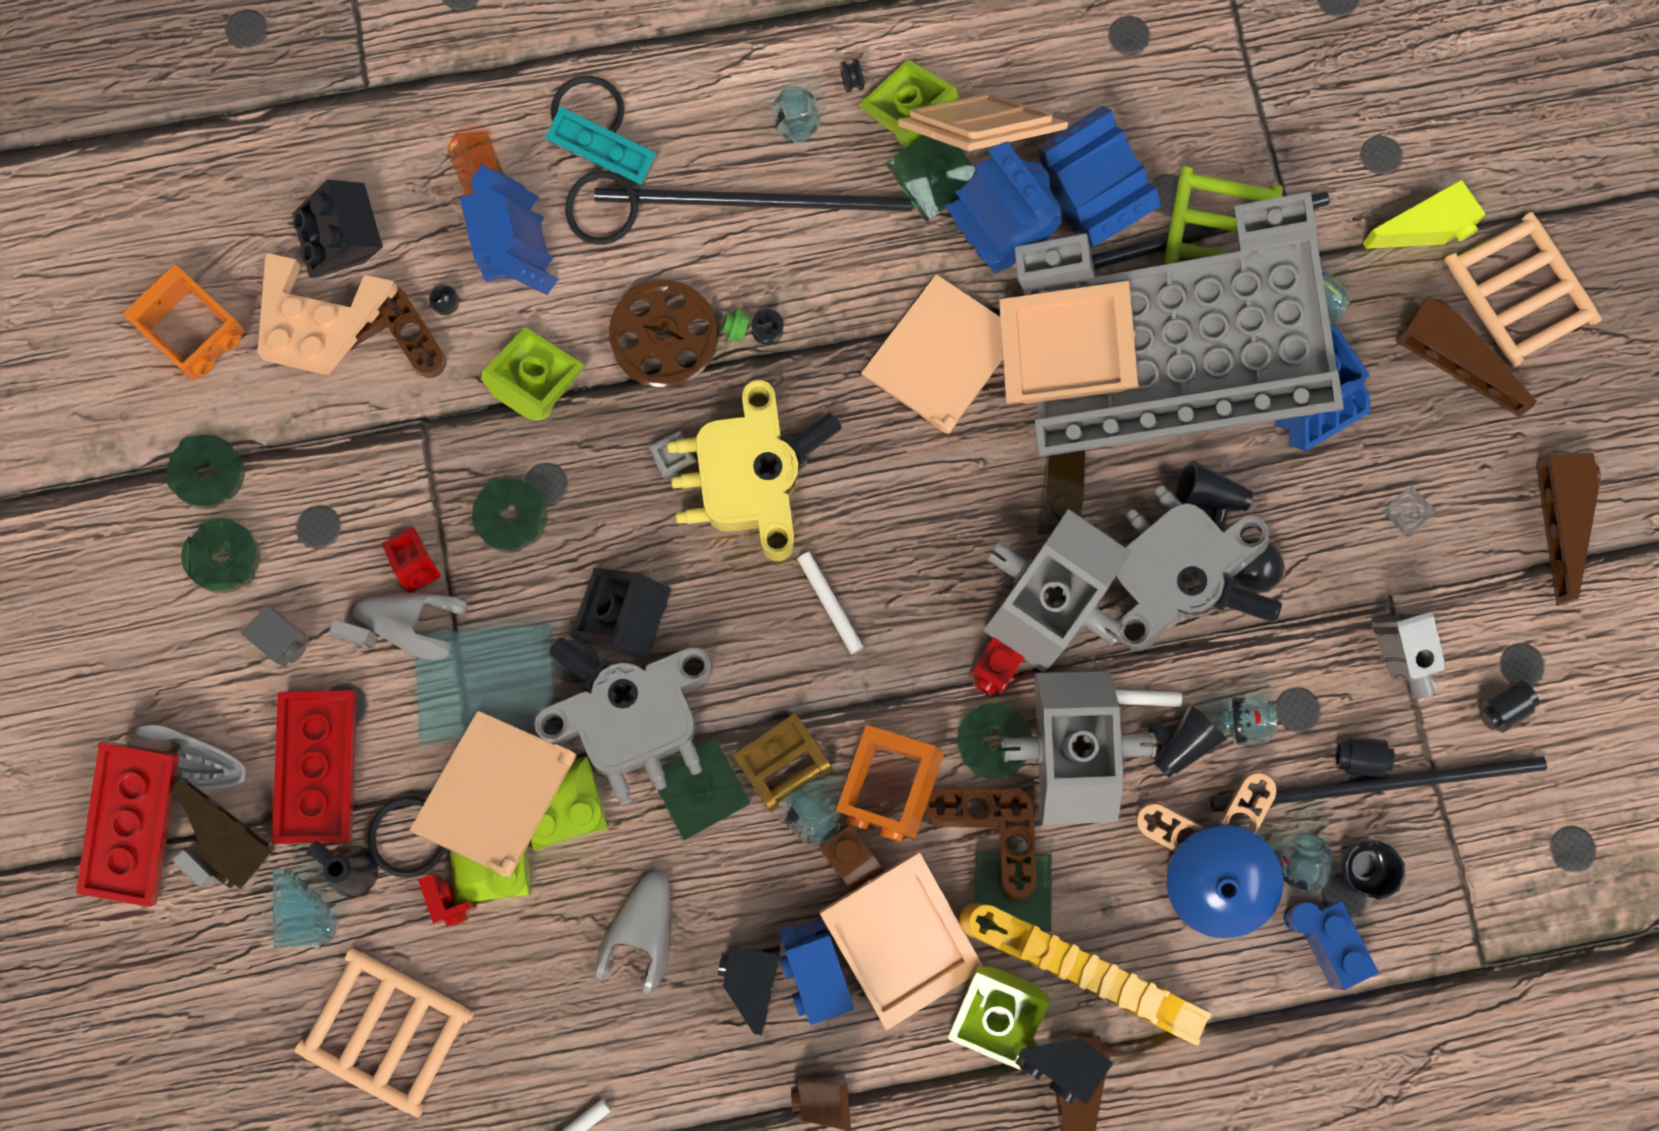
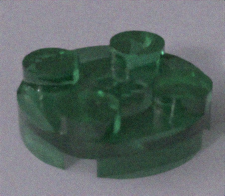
(195, 453)
(500, 496)
(206, 541)
(981, 723)

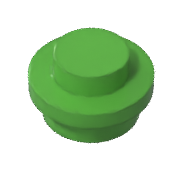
(735, 325)

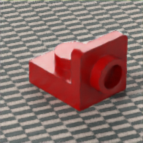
(410, 560)
(995, 668)
(438, 898)

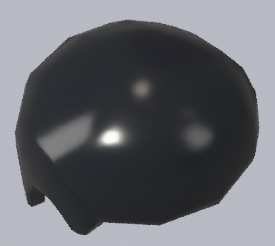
(1263, 572)
(1373, 869)

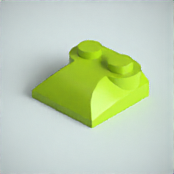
(905, 90)
(530, 375)
(574, 809)
(478, 883)
(998, 1013)

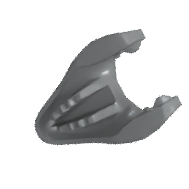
(397, 616)
(198, 761)
(644, 925)

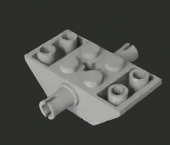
(1078, 561)
(1087, 785)

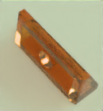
(468, 153)

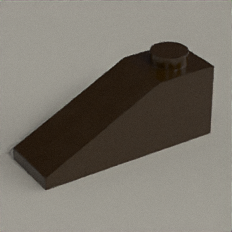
(1061, 488)
(225, 840)

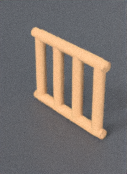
(1496, 323)
(377, 1084)

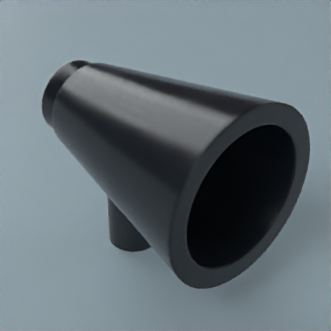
(1212, 491)
(1187, 743)
(358, 871)

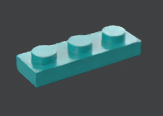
(600, 146)

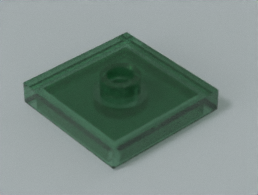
(931, 173)
(702, 798)
(988, 891)

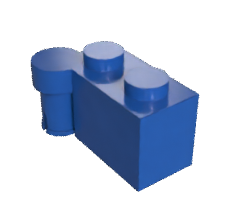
(1333, 942)
(816, 970)

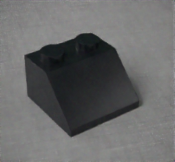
(621, 612)
(749, 982)

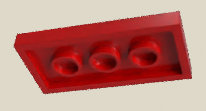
(314, 767)
(127, 823)

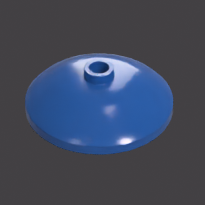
(1219, 857)

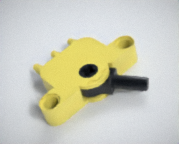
(732, 464)

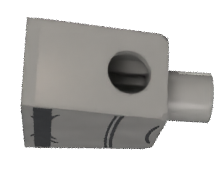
(1411, 649)

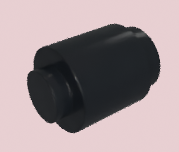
(1509, 706)
(1364, 756)

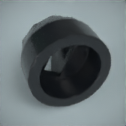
(446, 304)

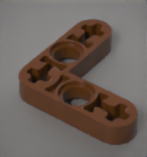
(385, 320)
(1007, 825)

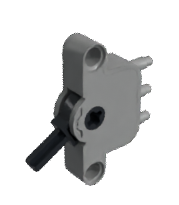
(1176, 551)
(631, 733)

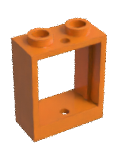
(161, 299)
(930, 762)

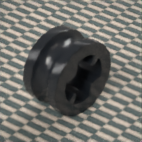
(851, 75)
(777, 322)

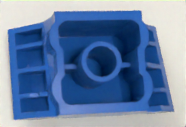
(1097, 177)
(1005, 207)
(505, 232)
(1314, 428)

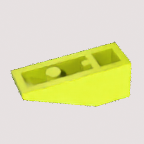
(1432, 222)

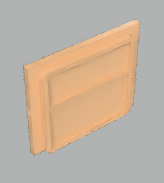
(980, 122)
(1068, 343)
(901, 940)

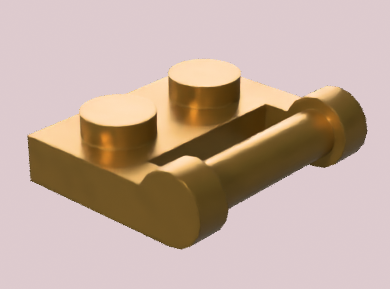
(774, 752)

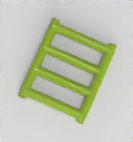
(1183, 214)

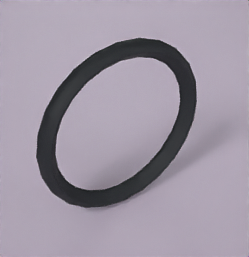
(594, 80)
(633, 208)
(372, 841)

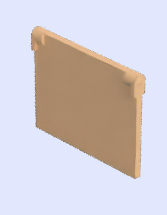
(939, 354)
(493, 793)

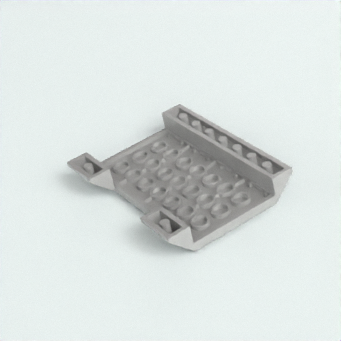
(1214, 334)

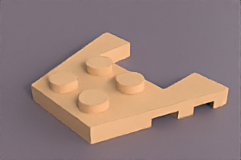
(307, 330)

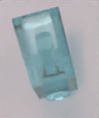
(299, 913)

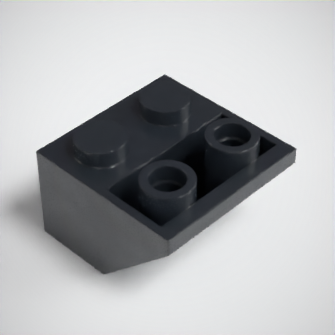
(336, 228)
(1067, 1061)

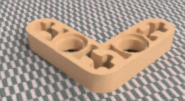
(1233, 807)

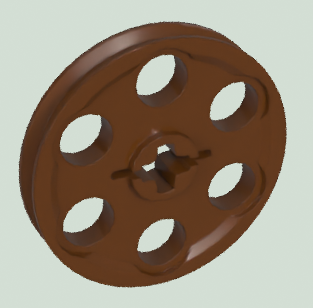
(655, 320)

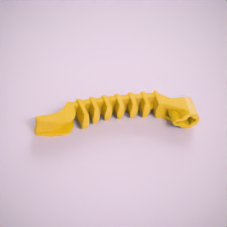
(1086, 971)

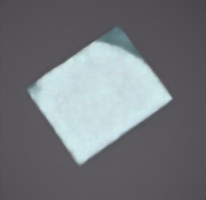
(489, 672)

